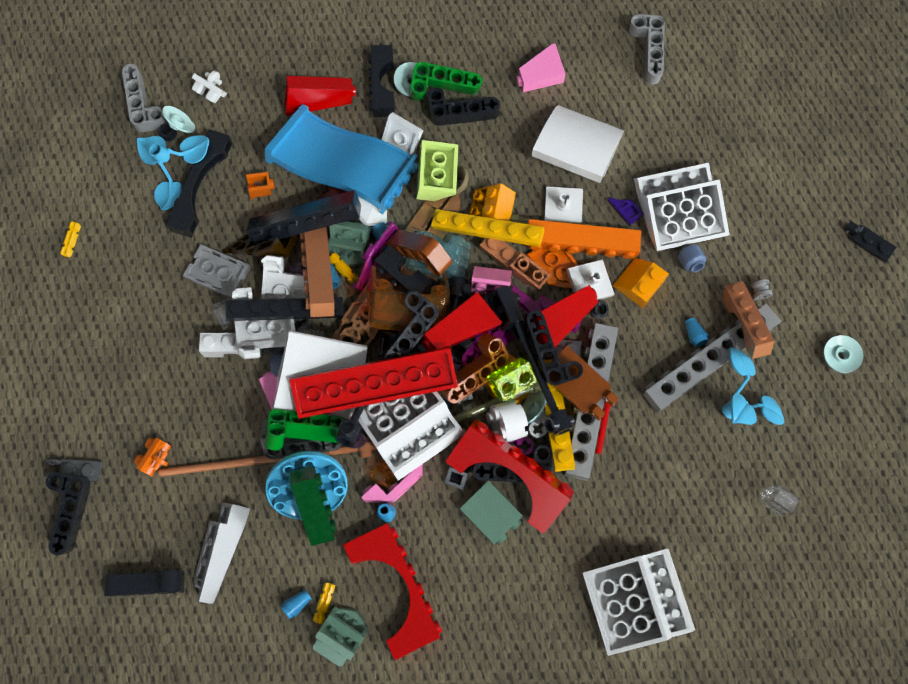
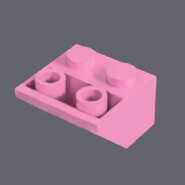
(488, 279)

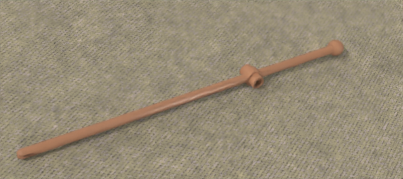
(365, 451)

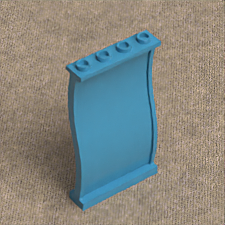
(341, 158)

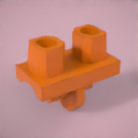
(154, 456)

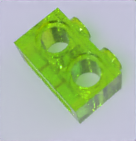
(511, 374)

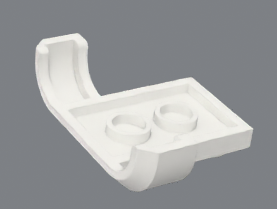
(279, 284)
(259, 333)

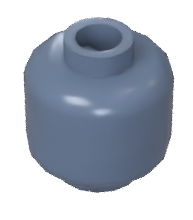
(692, 258)

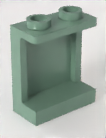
(491, 513)

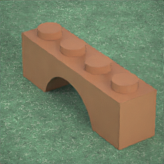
(756, 333)

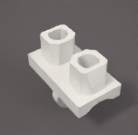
(212, 79)

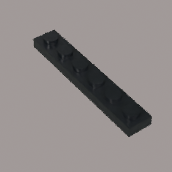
(274, 309)

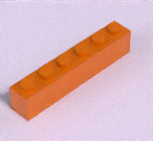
(588, 239)

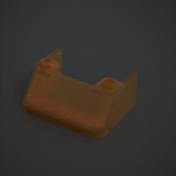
(386, 305)

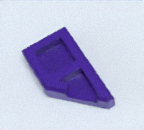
(627, 210)

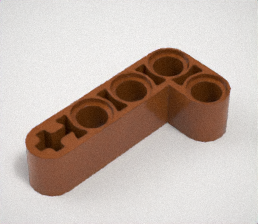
(422, 249)
(475, 373)

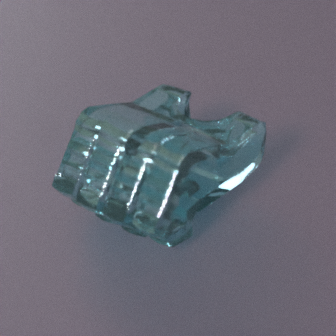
(456, 248)

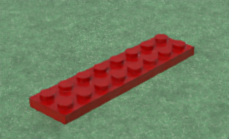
(373, 382)

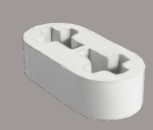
(537, 422)

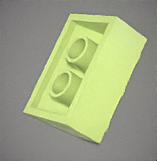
(437, 170)

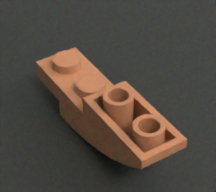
(520, 265)

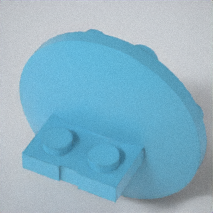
(278, 481)

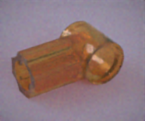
(382, 475)

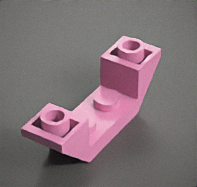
(375, 494)

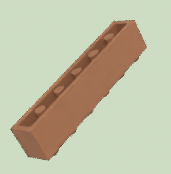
(317, 273)

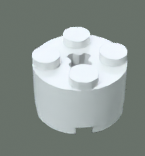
(508, 420)

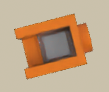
(259, 184)

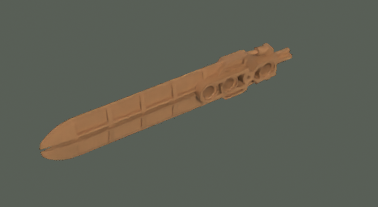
(355, 314)

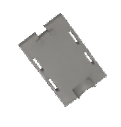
(216, 271)

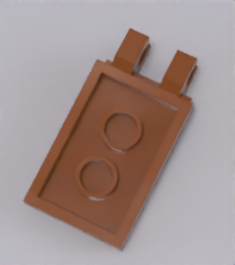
(585, 390)

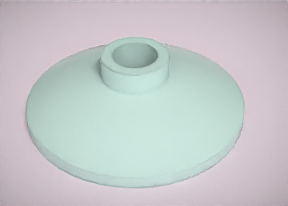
(402, 75)
(177, 119)
(849, 348)
(534, 406)

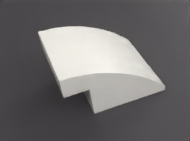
(577, 143)
(682, 206)
(309, 355)
(410, 430)
(638, 602)

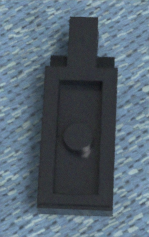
(870, 241)

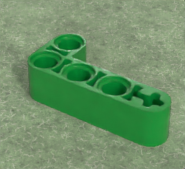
(445, 83)
(286, 424)

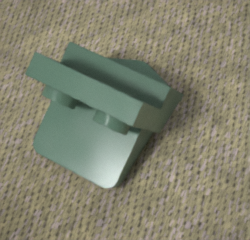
(349, 241)
(340, 635)

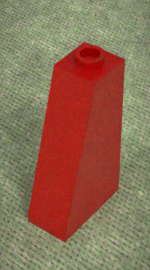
(317, 93)
(566, 314)
(464, 323)

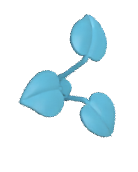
(154, 150)
(738, 408)

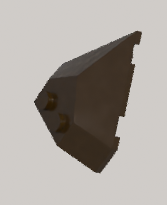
(274, 247)

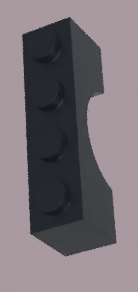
(381, 62)

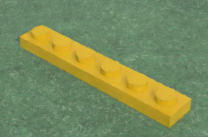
(488, 228)
(560, 445)

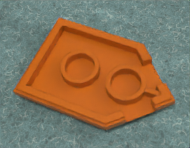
(555, 264)

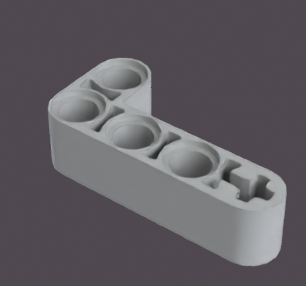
(647, 30)
(139, 98)

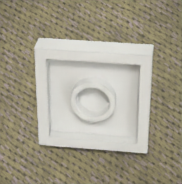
(402, 134)
(563, 204)
(593, 275)

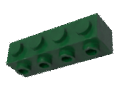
(312, 505)

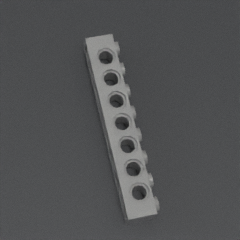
(607, 336)
(660, 400)

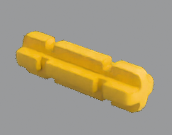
(70, 239)
(343, 268)
(323, 603)

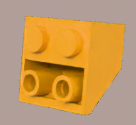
(493, 202)

